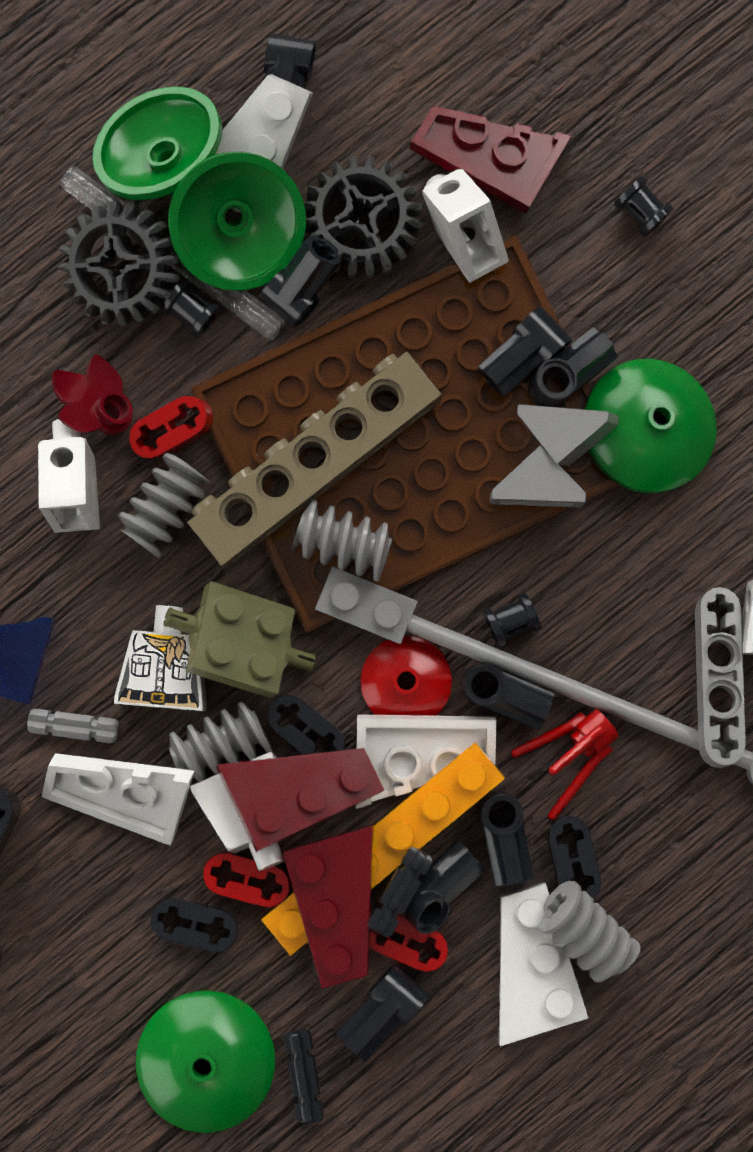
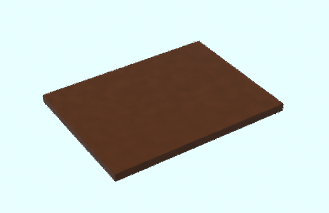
(437, 472)

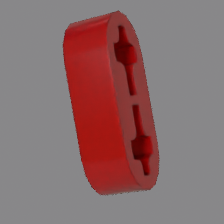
(165, 419)
(243, 890)
(409, 955)

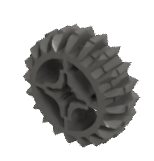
(378, 207)
(119, 245)

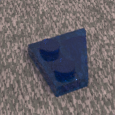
(22, 657)

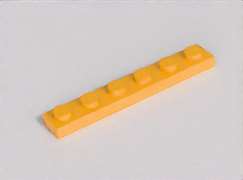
(406, 826)

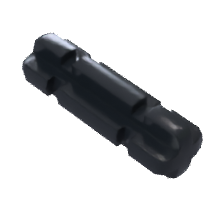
(399, 892)
(303, 1076)

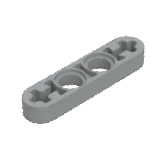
(726, 677)

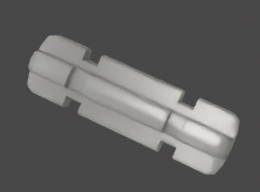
(73, 725)

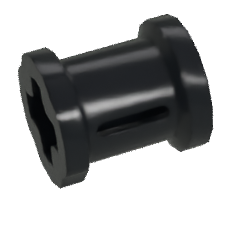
(643, 206)
(190, 309)
(512, 620)

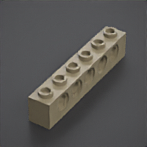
(396, 375)

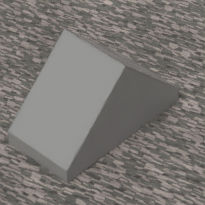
(566, 431)
(538, 483)

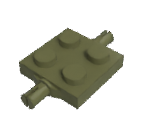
(240, 640)

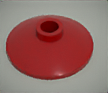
(414, 656)

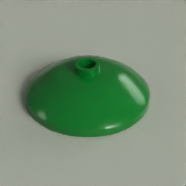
(156, 142)
(254, 246)
(638, 449)
(210, 1028)

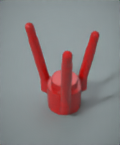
(591, 736)

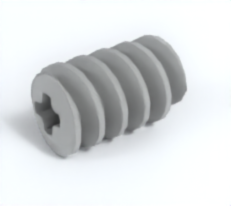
(163, 503)
(343, 540)
(219, 742)
(588, 932)

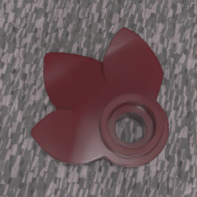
(90, 395)

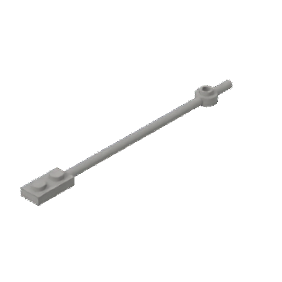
(392, 615)

